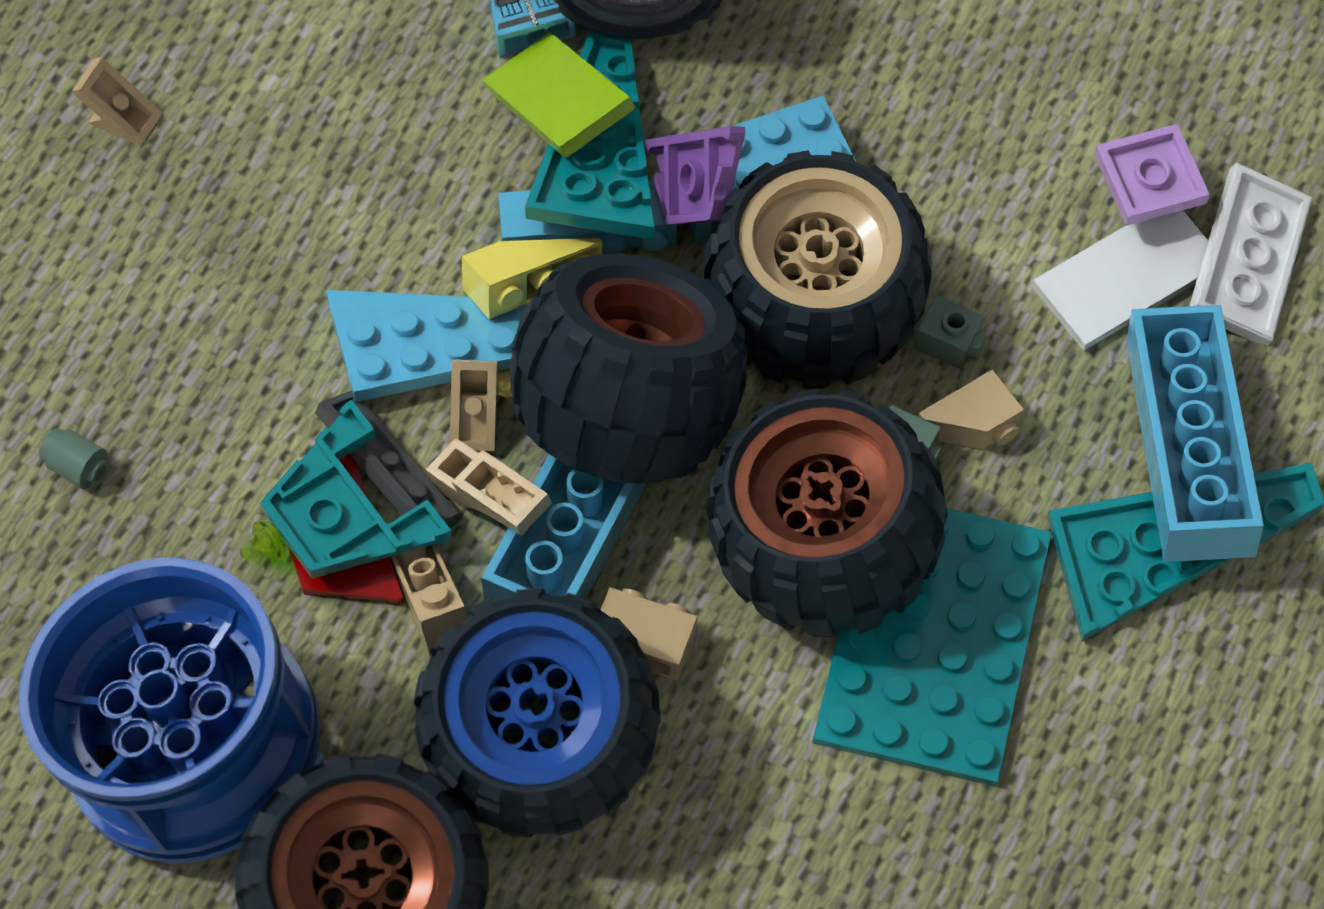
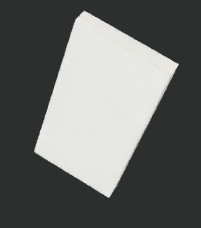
(1252, 252)
(1123, 272)

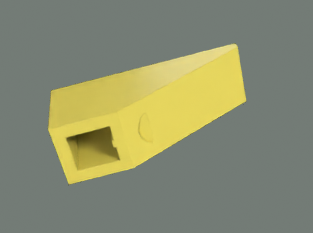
(511, 271)

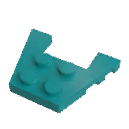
(328, 515)

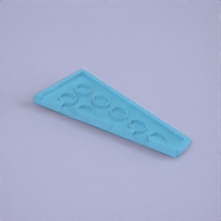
(410, 339)

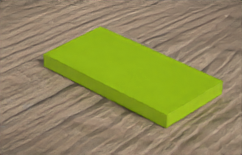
(558, 94)

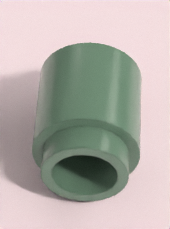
(74, 457)

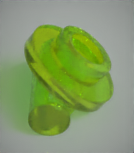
(265, 541)

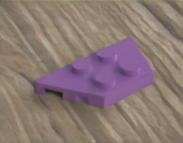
(696, 173)

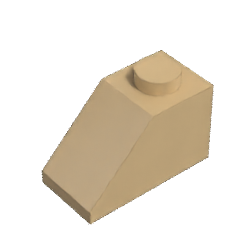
(977, 414)

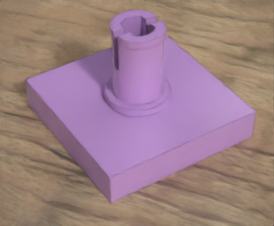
(1151, 174)

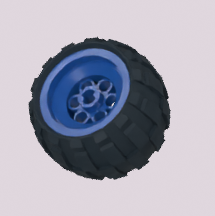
(597, 754)

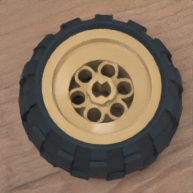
(814, 222)

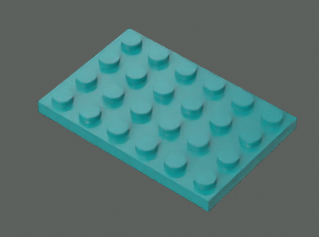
(947, 670)

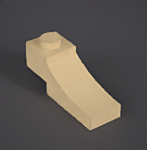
(487, 486)

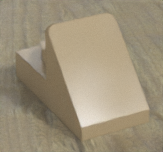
(116, 103)
(474, 403)

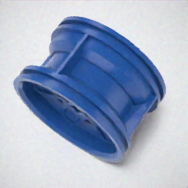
(134, 623)

